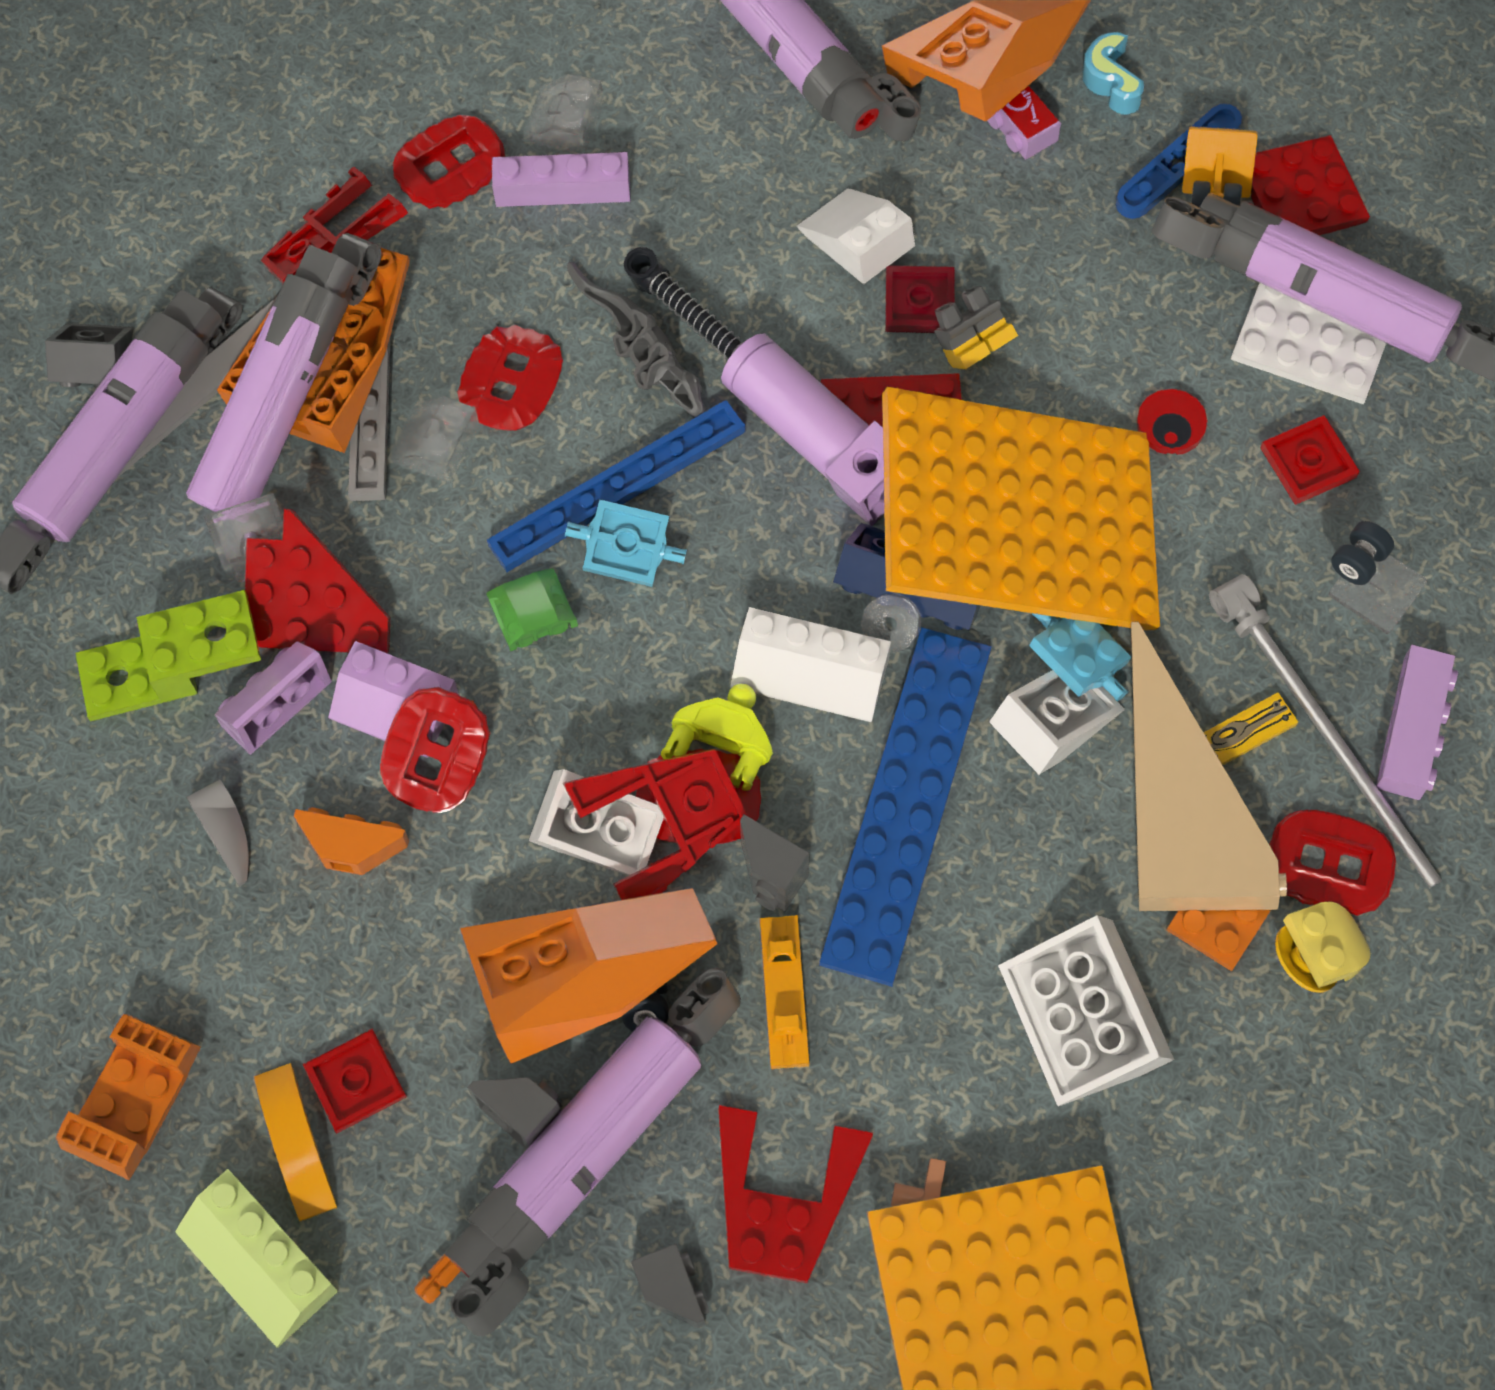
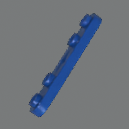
(1156, 179)

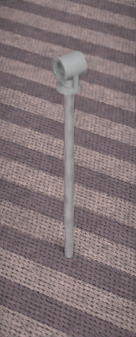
(1238, 601)

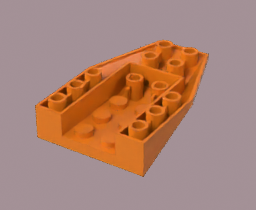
(985, 49)
(350, 361)
(582, 965)

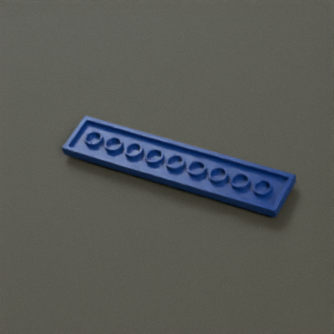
(905, 808)

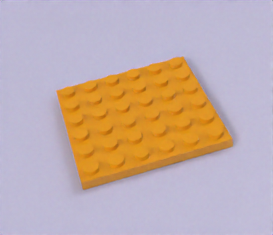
(1010, 1289)

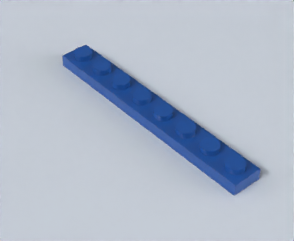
(616, 484)

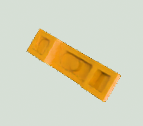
(294, 1142)

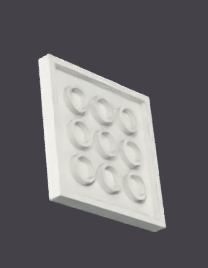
(1307, 346)

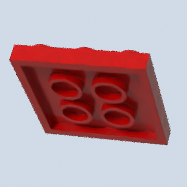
(1308, 186)

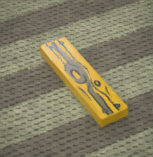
(1250, 728)

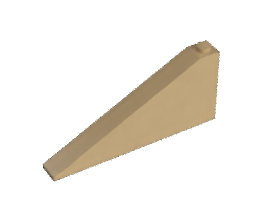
(1192, 826)

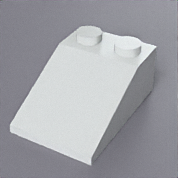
(860, 232)
(1050, 721)
(611, 837)

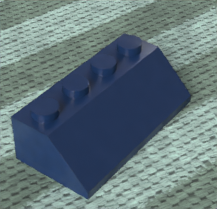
(863, 571)

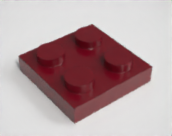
(914, 295)

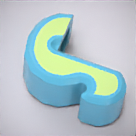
(1108, 77)

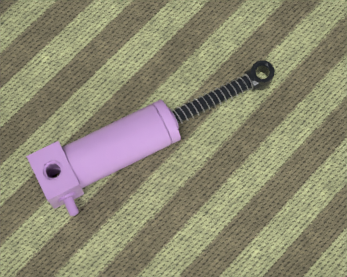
(783, 396)

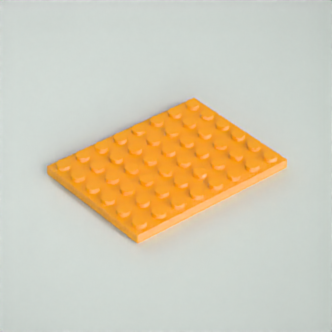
(1018, 511)

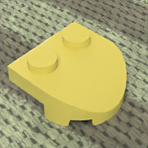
(1328, 942)

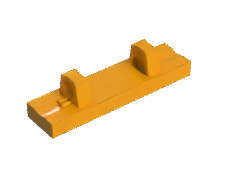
(784, 993)

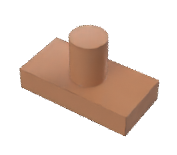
(908, 1194)

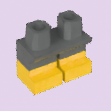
(974, 333)

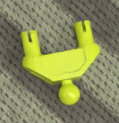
(727, 726)

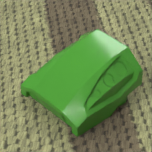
(531, 608)

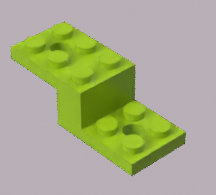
(168, 655)

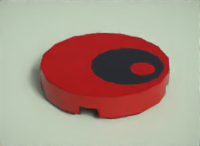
(1172, 421)

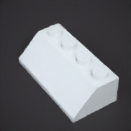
(811, 664)

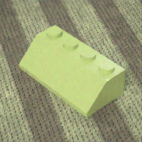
(254, 1258)

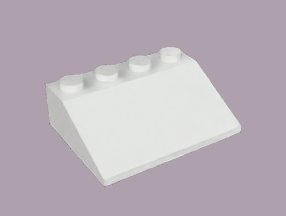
(1085, 1011)

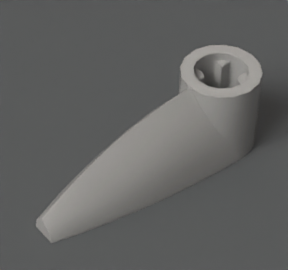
(224, 827)

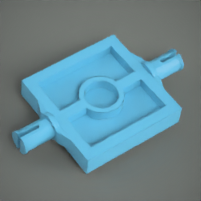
(625, 543)
(1081, 654)

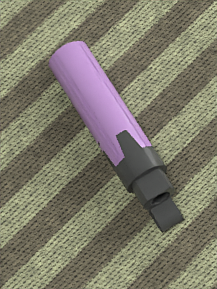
(281, 371)

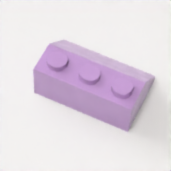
(374, 687)
(273, 696)

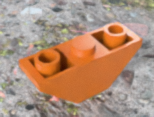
(350, 841)

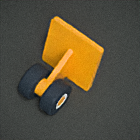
(1219, 163)

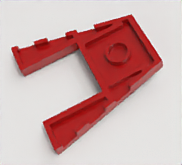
(289, 251)
(693, 799)
(777, 1232)

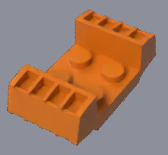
(129, 1097)

